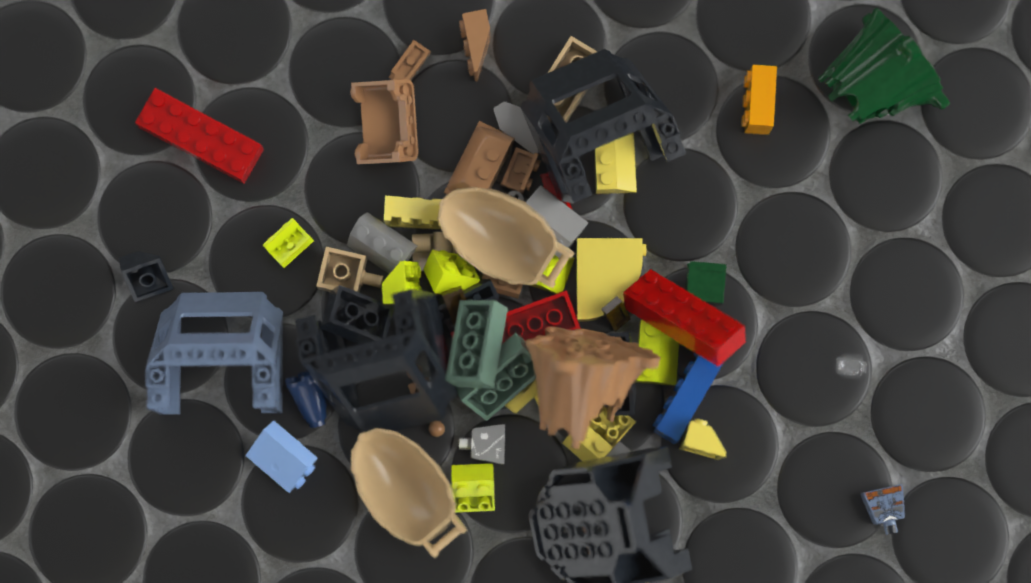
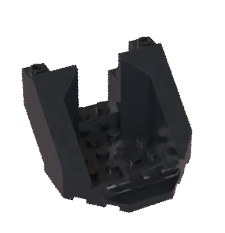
(610, 497)

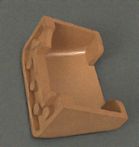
(386, 121)

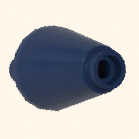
(308, 398)

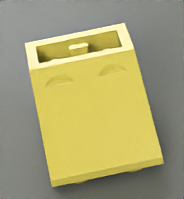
(601, 436)

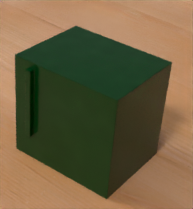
(706, 281)

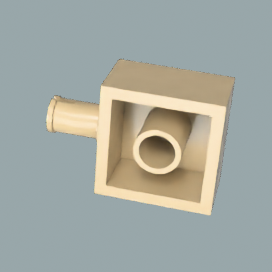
(345, 269)

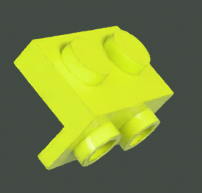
(287, 243)

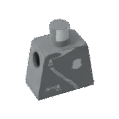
(486, 444)

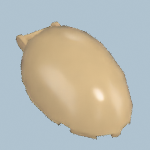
(501, 236)
(404, 489)

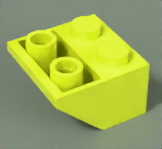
(449, 271)
(402, 278)
(473, 487)

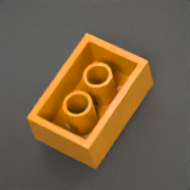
(759, 99)

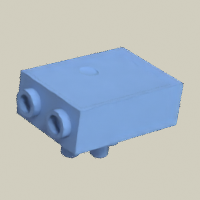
(282, 457)

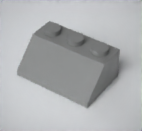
(560, 217)
(380, 243)

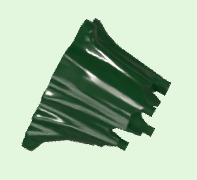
(883, 72)

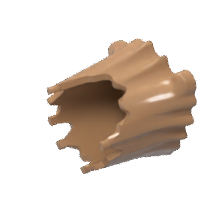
(580, 374)

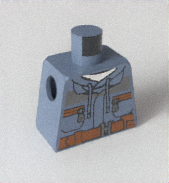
(885, 506)

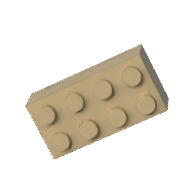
(572, 51)

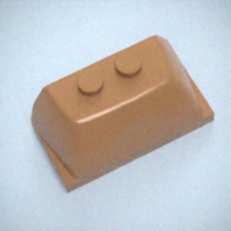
(481, 159)

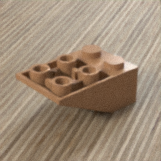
(477, 33)

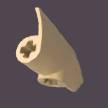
(427, 243)

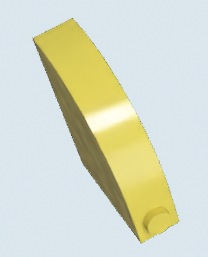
(605, 271)

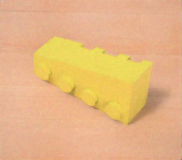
(412, 212)

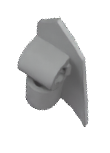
(513, 123)

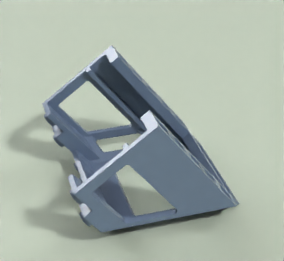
(173, 349)

